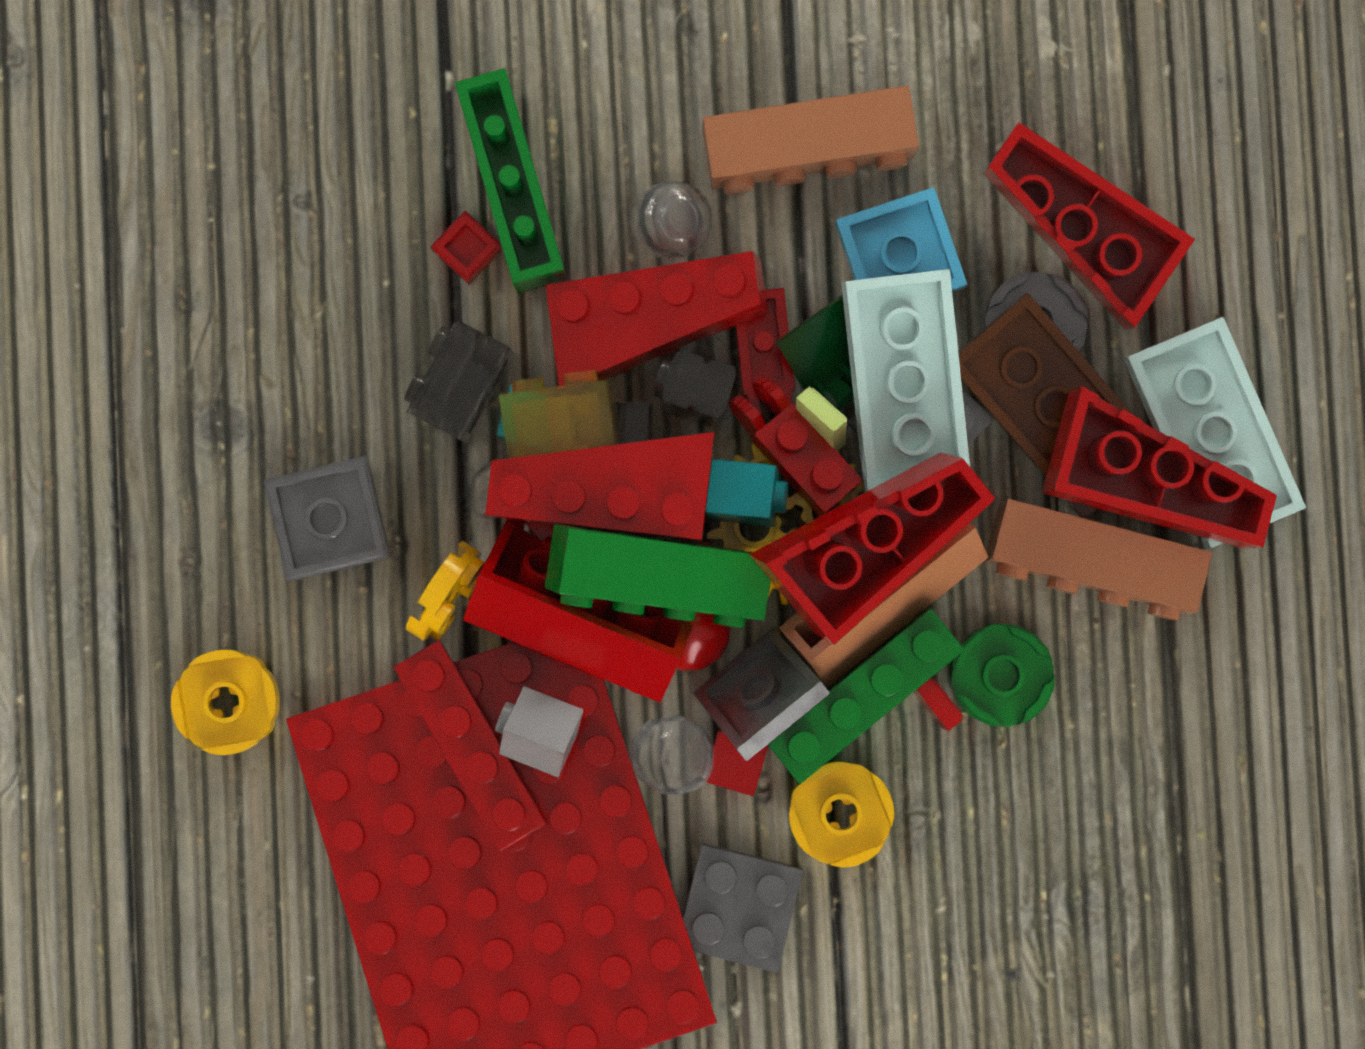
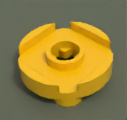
(454, 577)
(202, 682)
(867, 826)

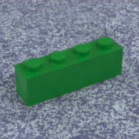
(510, 181)
(655, 573)
(866, 694)

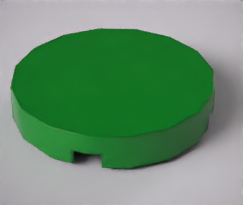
(1002, 675)

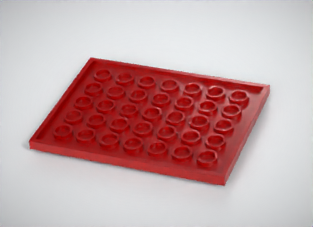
(514, 947)

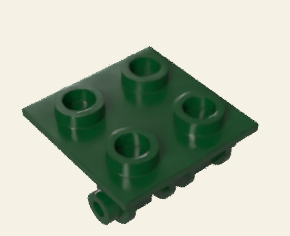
(820, 354)

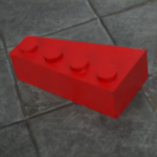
(1091, 225)
(650, 312)
(1133, 470)
(618, 488)
(872, 544)
(610, 644)

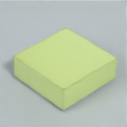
(823, 417)

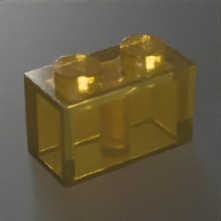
(558, 416)

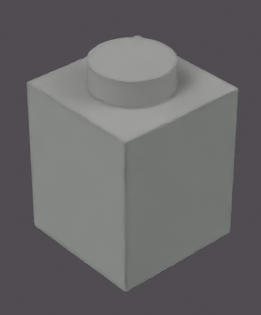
(538, 730)

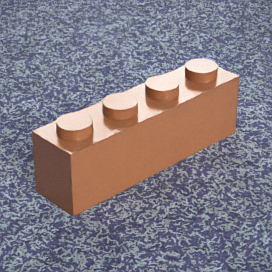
(810, 139)
(1099, 558)
(913, 596)

